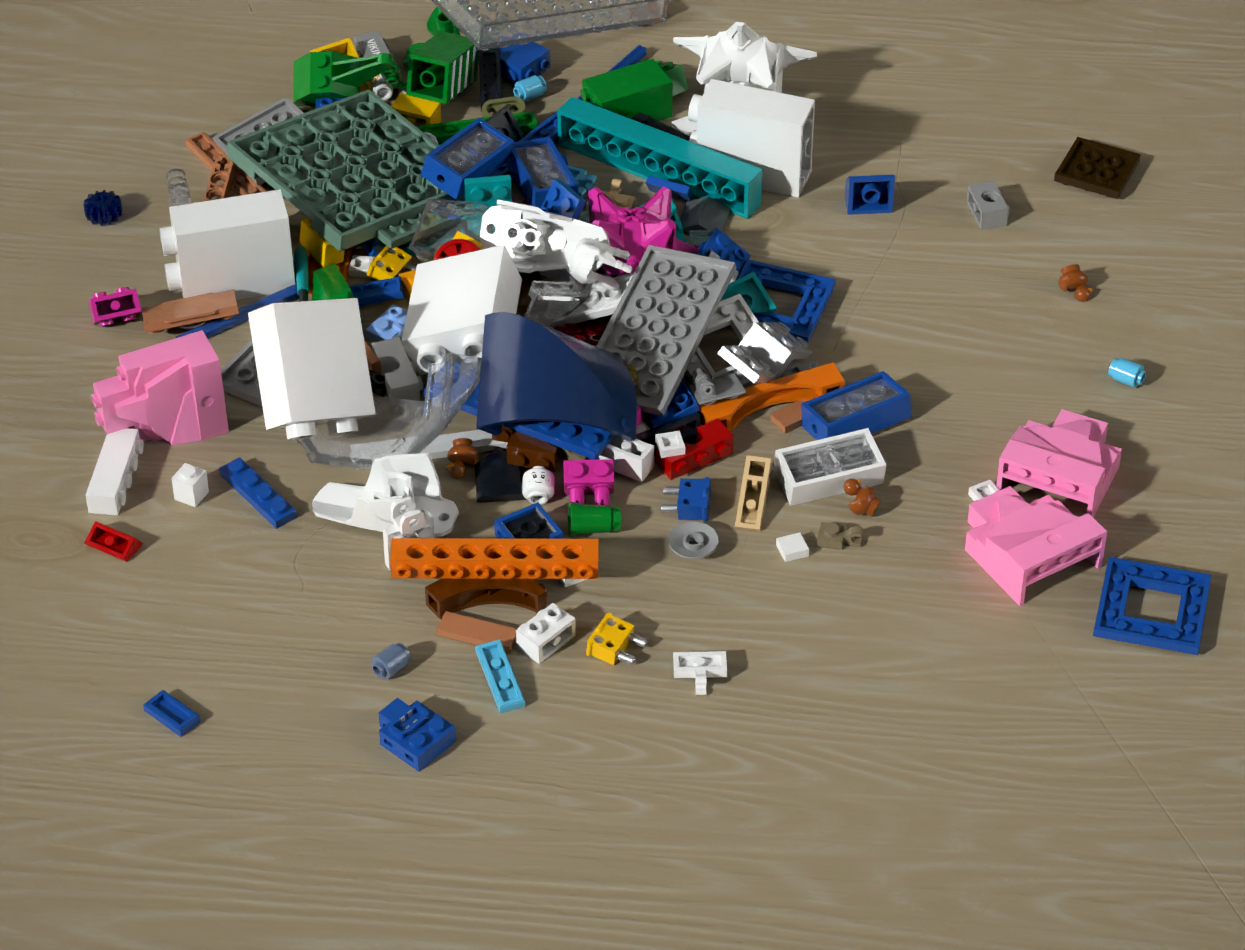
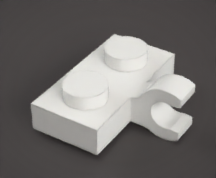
(700, 666)

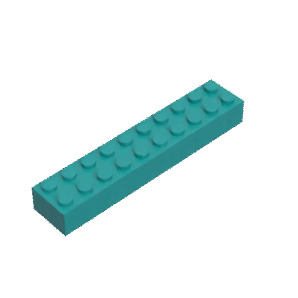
(658, 154)

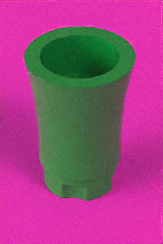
(592, 518)

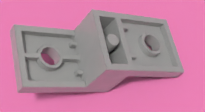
(765, 352)

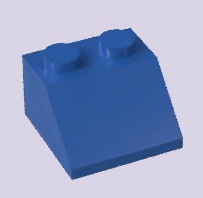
(869, 194)

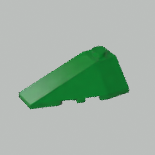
(330, 285)

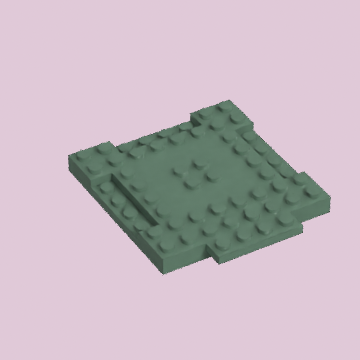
(346, 169)

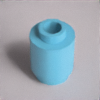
(530, 88)
(1127, 372)

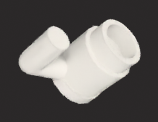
(383, 89)

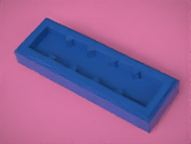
(378, 291)

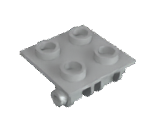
(709, 390)

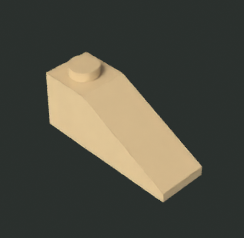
(754, 492)

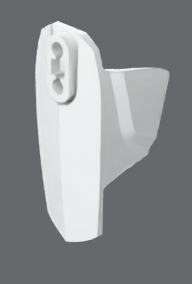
(542, 237)
(389, 481)

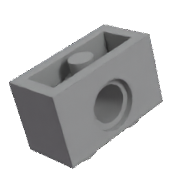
(987, 205)

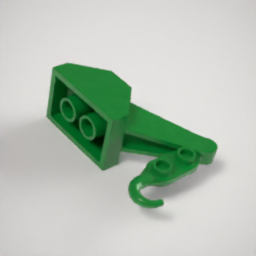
(339, 75)

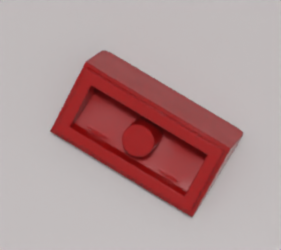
(112, 542)

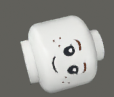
(538, 485)

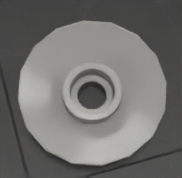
(693, 540)

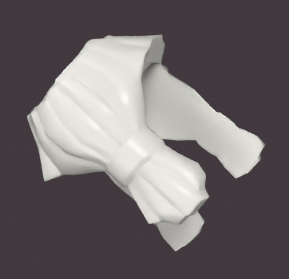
(587, 252)

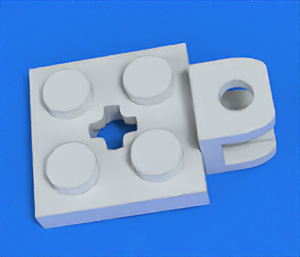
(407, 524)

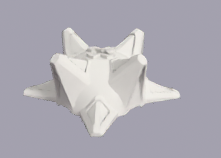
(743, 57)

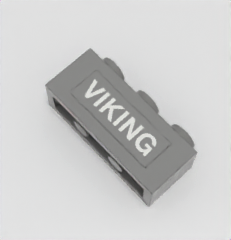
(371, 44)

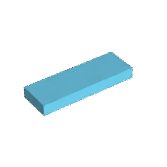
(500, 676)

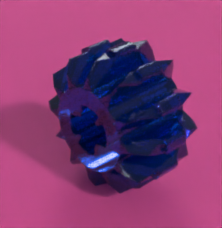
(103, 207)

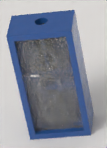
(468, 154)
(535, 166)
(868, 403)

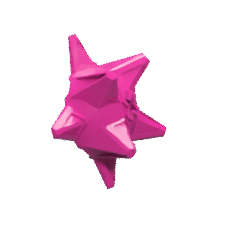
(636, 227)

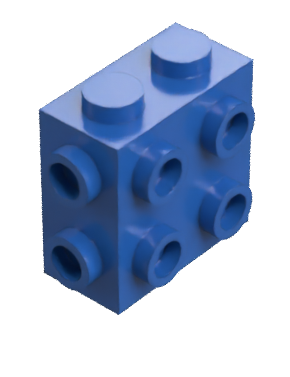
(523, 61)

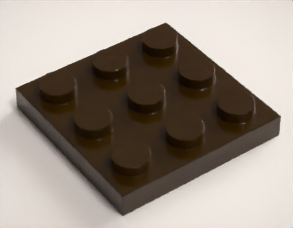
(1097, 167)

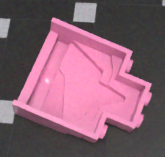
(165, 392)
(1062, 458)
(1029, 540)

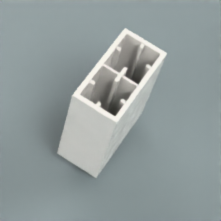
(758, 129)
(230, 246)
(452, 302)
(312, 366)

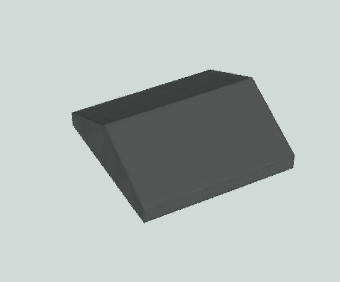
(704, 215)

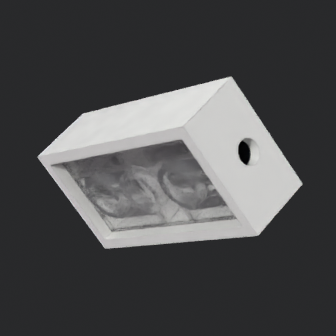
(824, 465)

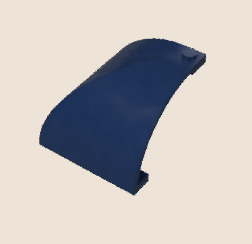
(551, 376)

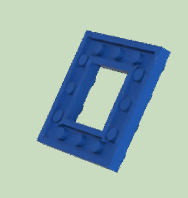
(815, 292)
(1114, 625)

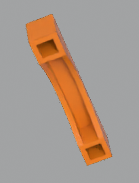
(791, 388)

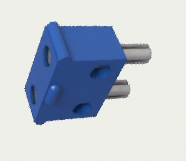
(693, 499)

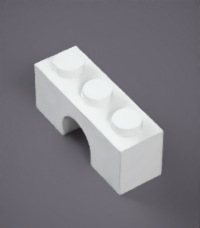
(398, 370)

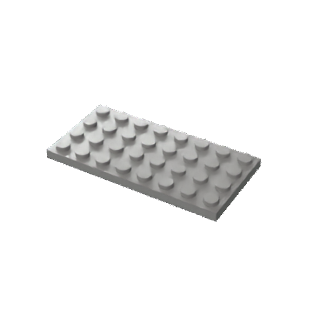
(665, 319)

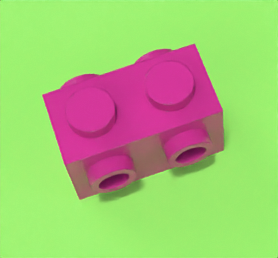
(114, 306)

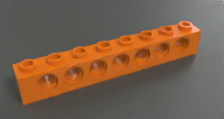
(494, 558)

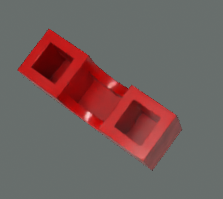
(713, 444)

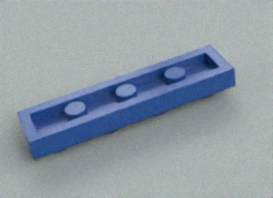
(258, 493)

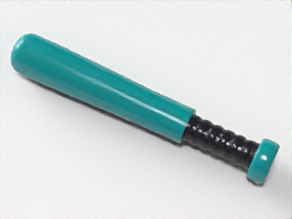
(301, 271)

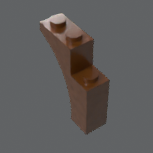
(527, 450)
(459, 594)

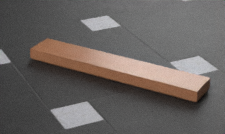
(209, 151)

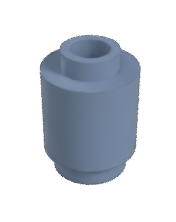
(390, 660)

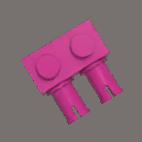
(589, 478)

